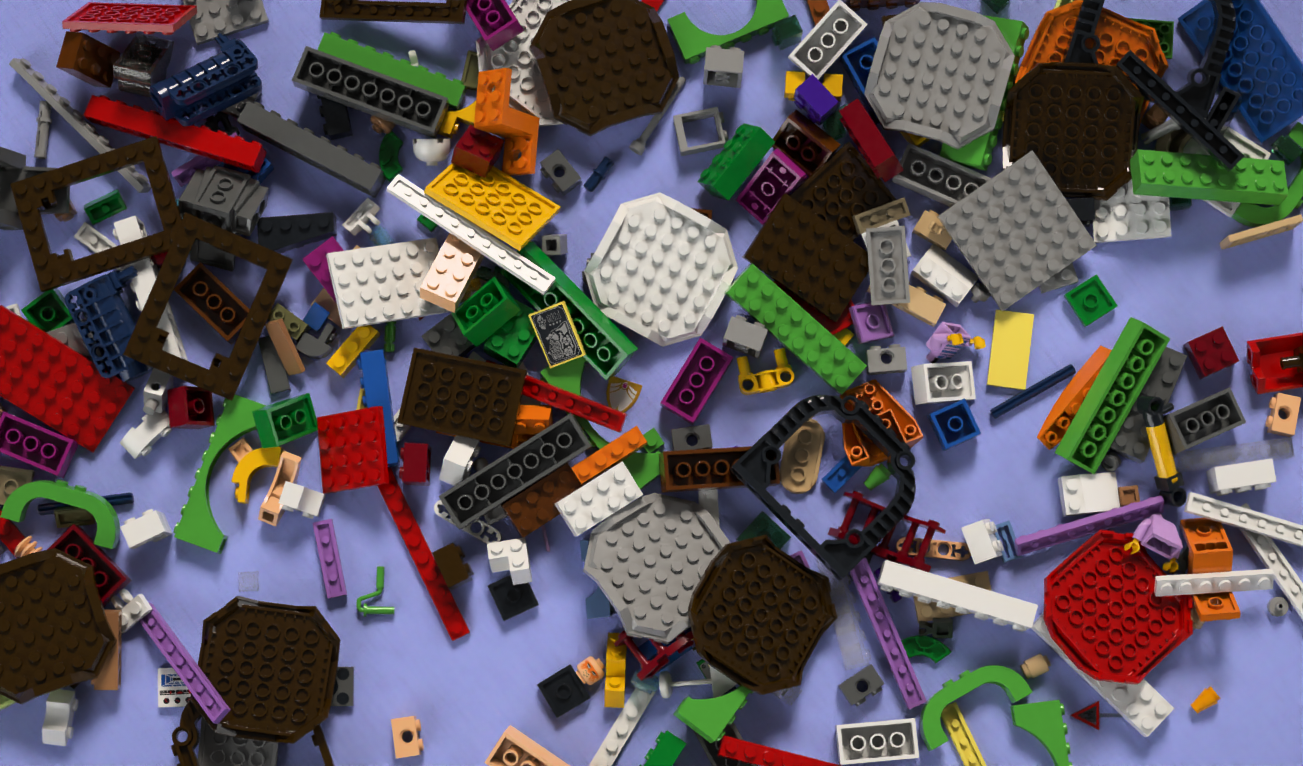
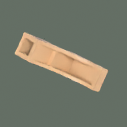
(287, 470)

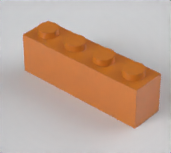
(609, 455)

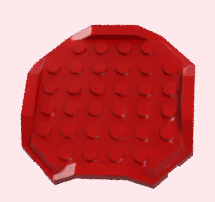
(1107, 613)

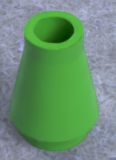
(877, 476)

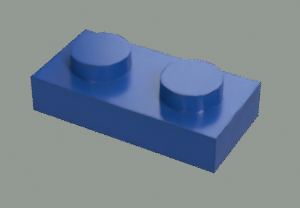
(839, 475)

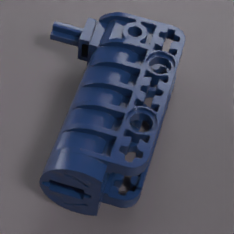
(208, 83)
(108, 321)

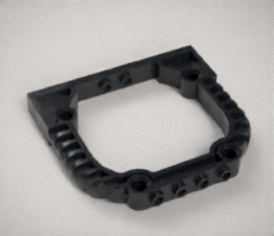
(1195, 94)
(835, 555)

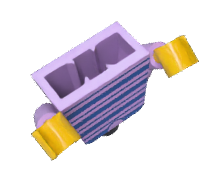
(949, 340)
(1159, 537)

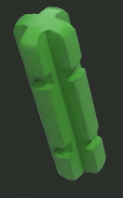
(390, 331)

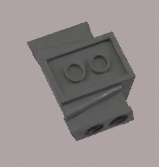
(14, 169)
(227, 201)

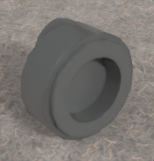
(1111, 461)

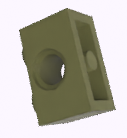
(294, 325)

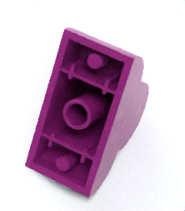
(771, 181)

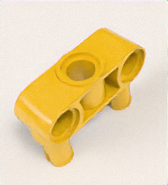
(765, 380)

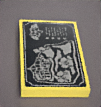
(557, 334)

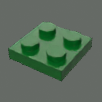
(1090, 300)

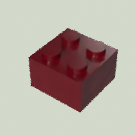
(477, 151)
(1211, 353)
(190, 407)
(415, 464)

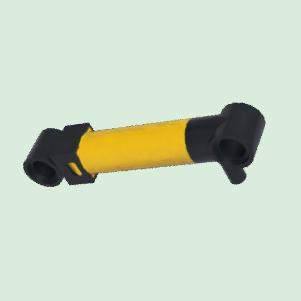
(1168, 478)

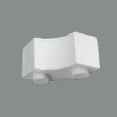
(141, 439)
(301, 499)
(59, 717)

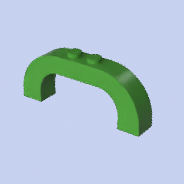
(1255, 216)
(105, 515)
(1006, 678)

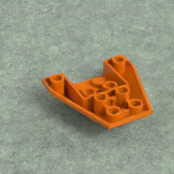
(857, 445)

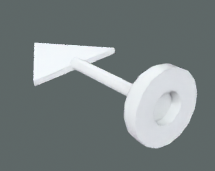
(719, 682)

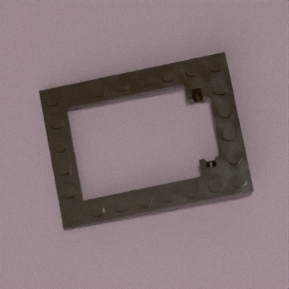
(391, 11)
(59, 270)
(148, 340)

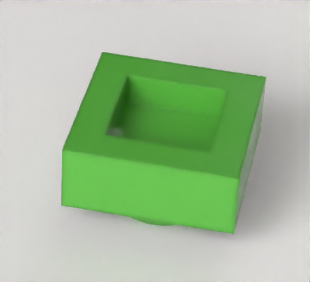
(653, 439)

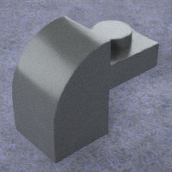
(317, 348)

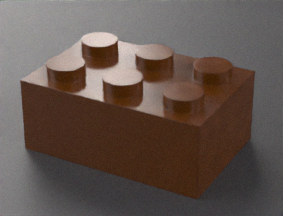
(88, 59)
(804, 142)

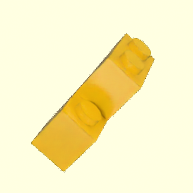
(450, 123)
(615, 673)

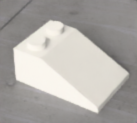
(943, 382)
(1088, 493)

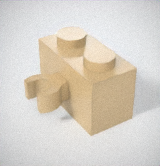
(932, 230)

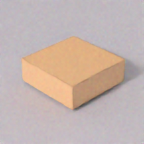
(240, 449)

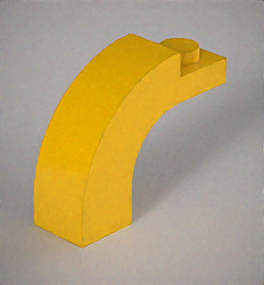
(249, 465)

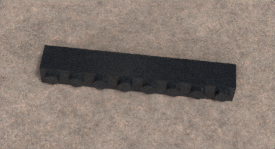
(1179, 111)

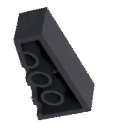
(294, 231)

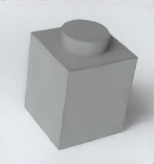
(554, 244)

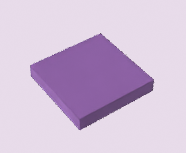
(871, 322)

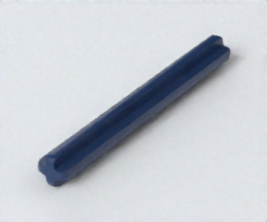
(1033, 391)
(116, 499)

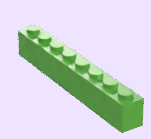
(387, 65)

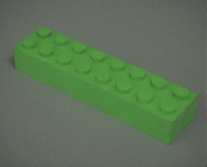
(1206, 179)
(795, 329)
(1112, 395)

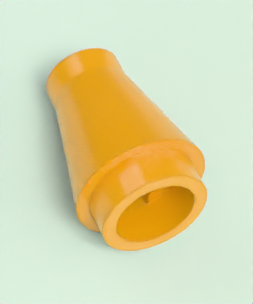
(1206, 699)

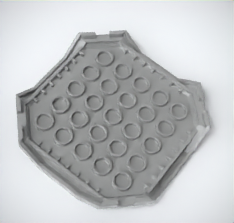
(939, 73)
(651, 562)

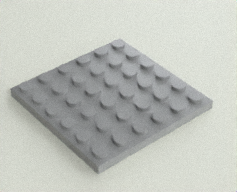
(1017, 230)

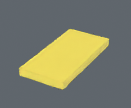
(1010, 349)

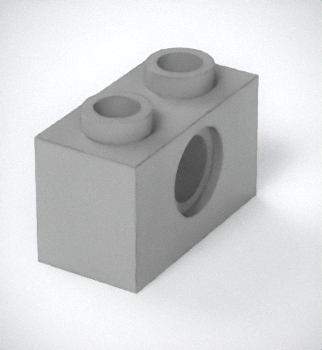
(876, 366)

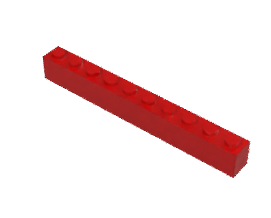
(171, 133)

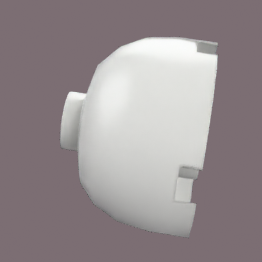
(431, 150)

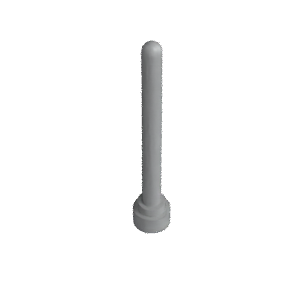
(638, 145)

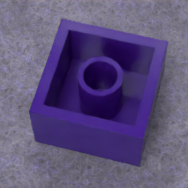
(815, 100)

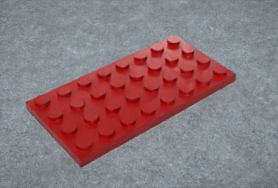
(57, 382)

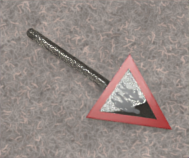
(1090, 715)

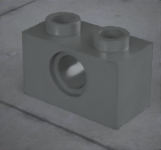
(555, 162)
(701, 432)
(850, 690)

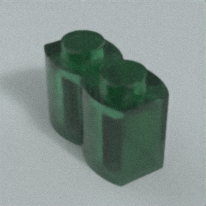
(1286, 149)

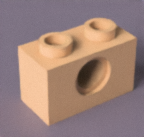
(1290, 405)
(399, 727)

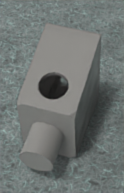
(154, 398)

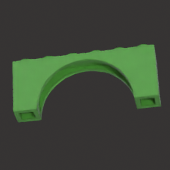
(693, 41)

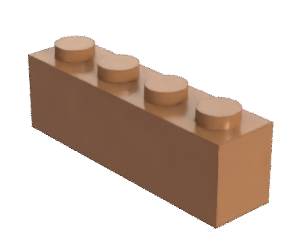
(111, 673)

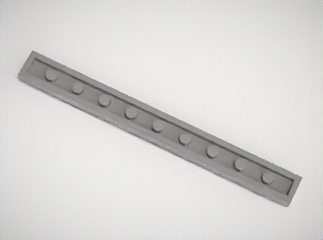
(75, 119)

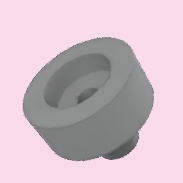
(979, 293)
(1273, 606)

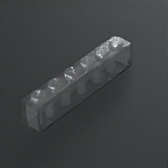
(1233, 454)
(846, 626)

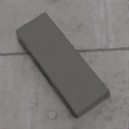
(274, 367)

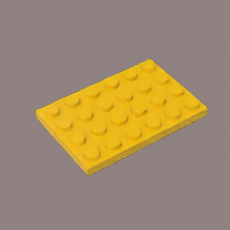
(494, 203)

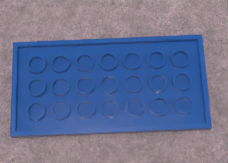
(1257, 65)

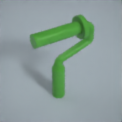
(375, 609)

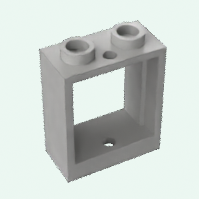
(697, 115)

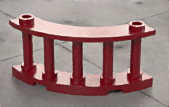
(882, 549)
(648, 667)

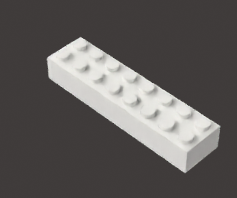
(130, 230)
(957, 595)
(1136, 703)

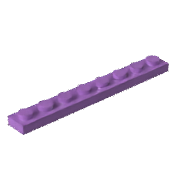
(1088, 525)
(887, 634)
(185, 665)

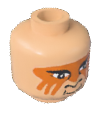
(590, 670)

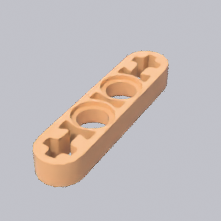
(933, 549)

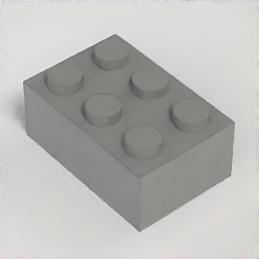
(723, 66)
(745, 336)

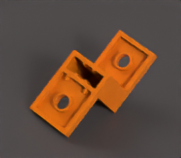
(497, 118)
(1209, 554)

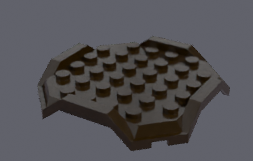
(604, 62)
(1077, 123)
(759, 615)
(50, 625)
(270, 669)

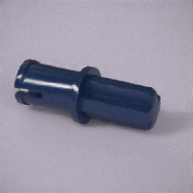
(598, 174)

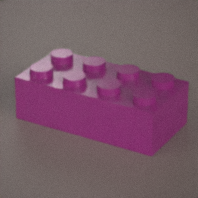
(494, 21)
(318, 265)
(696, 381)
(36, 445)

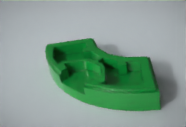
(389, 155)
(925, 647)

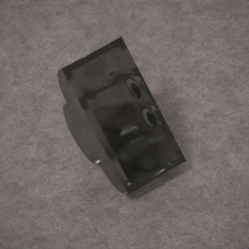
(143, 64)

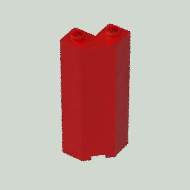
(1265, 363)

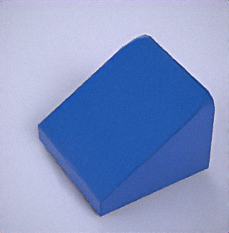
(316, 317)

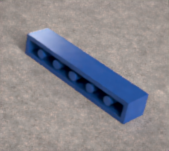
(377, 393)

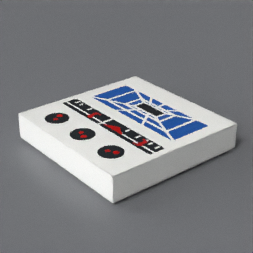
(171, 689)

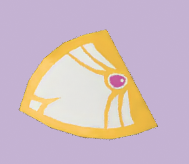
(622, 393)

